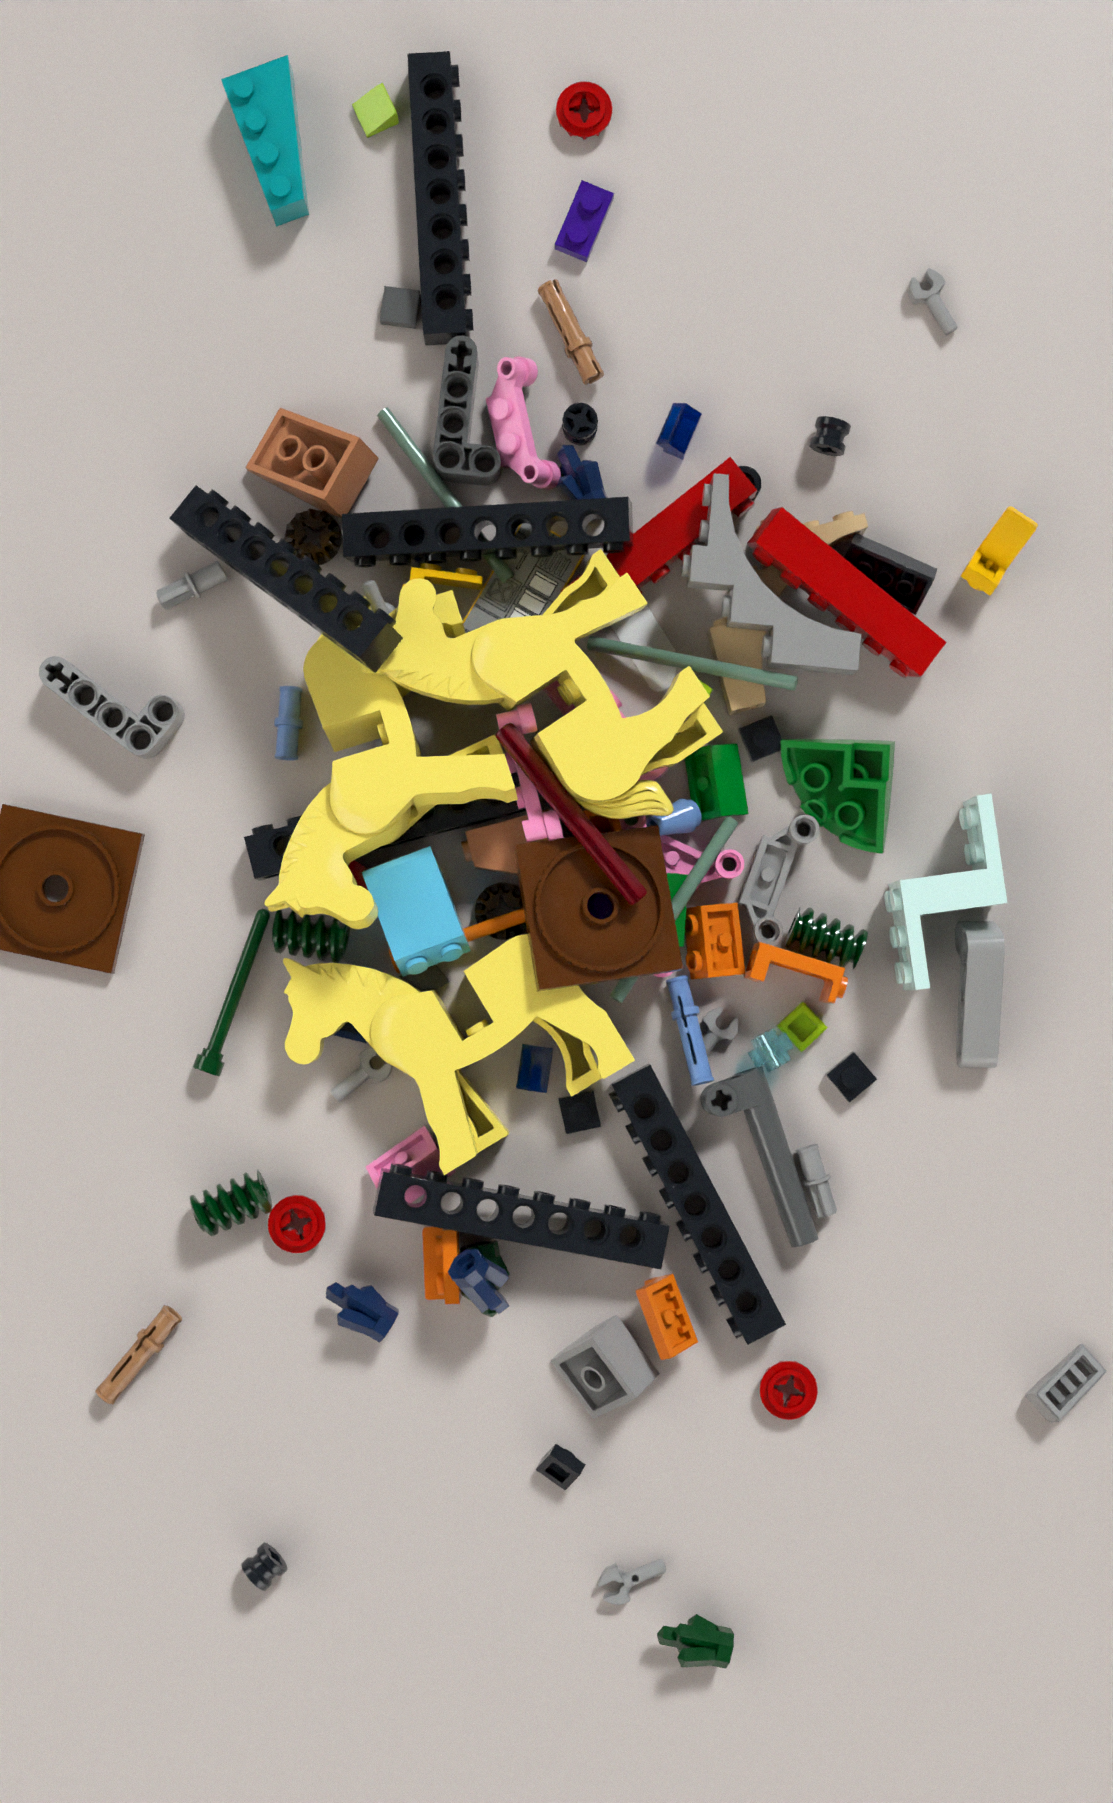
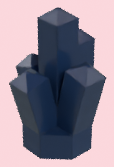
(579, 478)
(474, 1277)
(363, 1310)

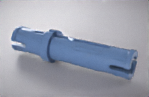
(690, 1033)

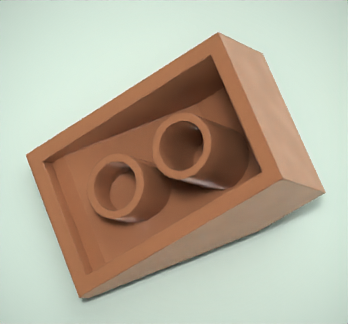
(313, 462)

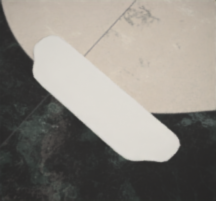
(645, 631)

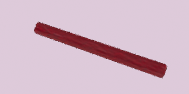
(571, 813)

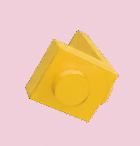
(998, 550)
(461, 578)

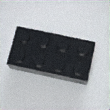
(894, 572)

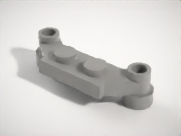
(770, 873)

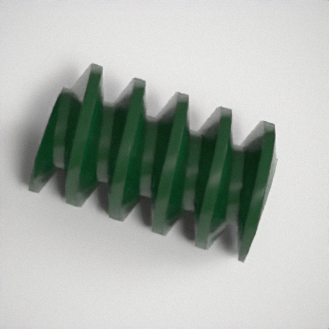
(309, 936)
(826, 938)
(232, 1204)

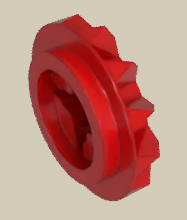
(597, 101)
(289, 1239)
(797, 1404)

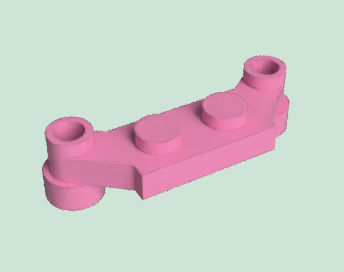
(512, 424)
(539, 823)
(681, 858)

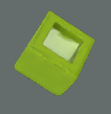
(375, 111)

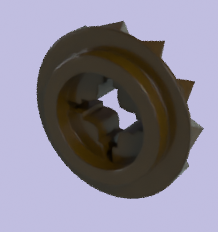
(329, 539)
(490, 899)

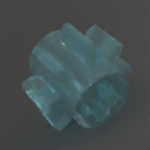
(770, 1049)

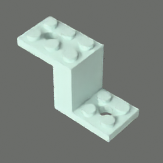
(946, 892)

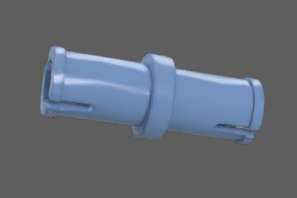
(288, 723)

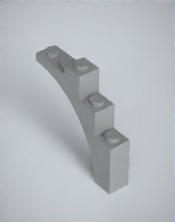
(721, 565)

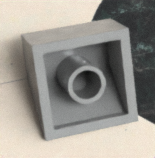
(605, 1367)

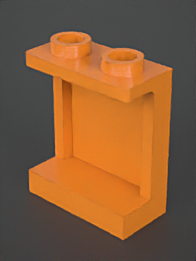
(766, 954)

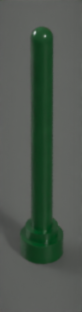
(211, 1058)

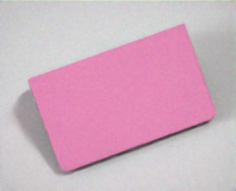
(416, 1151)

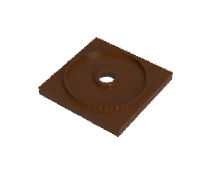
(100, 875)
(570, 943)

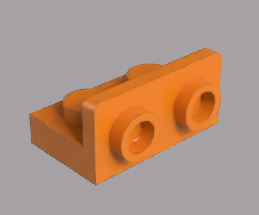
(714, 941)
(439, 1251)
(666, 1316)

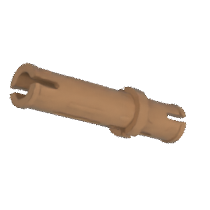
(577, 344)
(148, 1342)

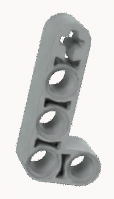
(105, 704)
(980, 993)

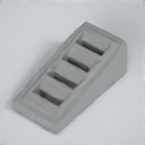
(1037, 1396)

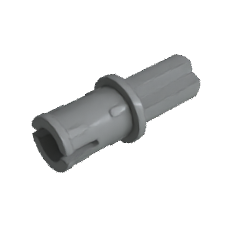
(191, 585)
(816, 1180)

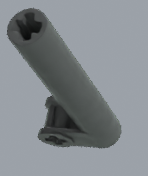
(752, 1094)

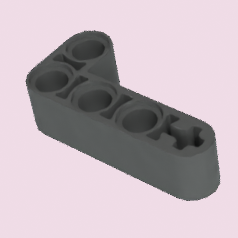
(461, 410)

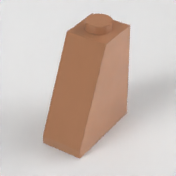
(493, 845)

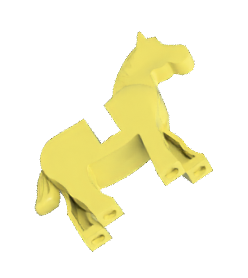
(514, 658)
(375, 791)
(423, 1040)

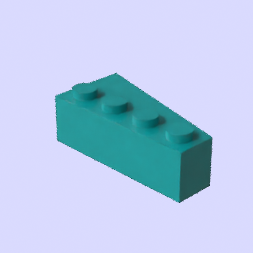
(269, 125)

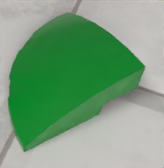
(843, 786)

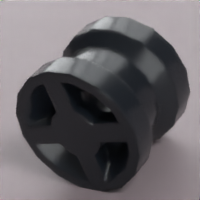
(582, 416)
(830, 436)
(264, 1566)

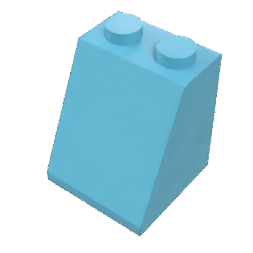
(416, 911)

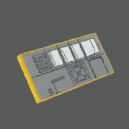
(527, 593)

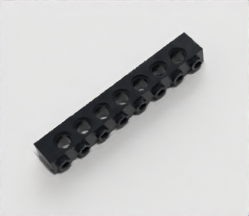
(429, 73)
(362, 528)
(287, 579)
(267, 861)
(644, 1250)
(764, 1314)

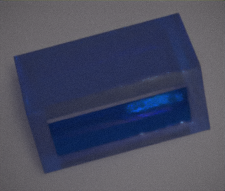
(679, 429)
(534, 1068)

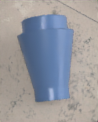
(682, 820)

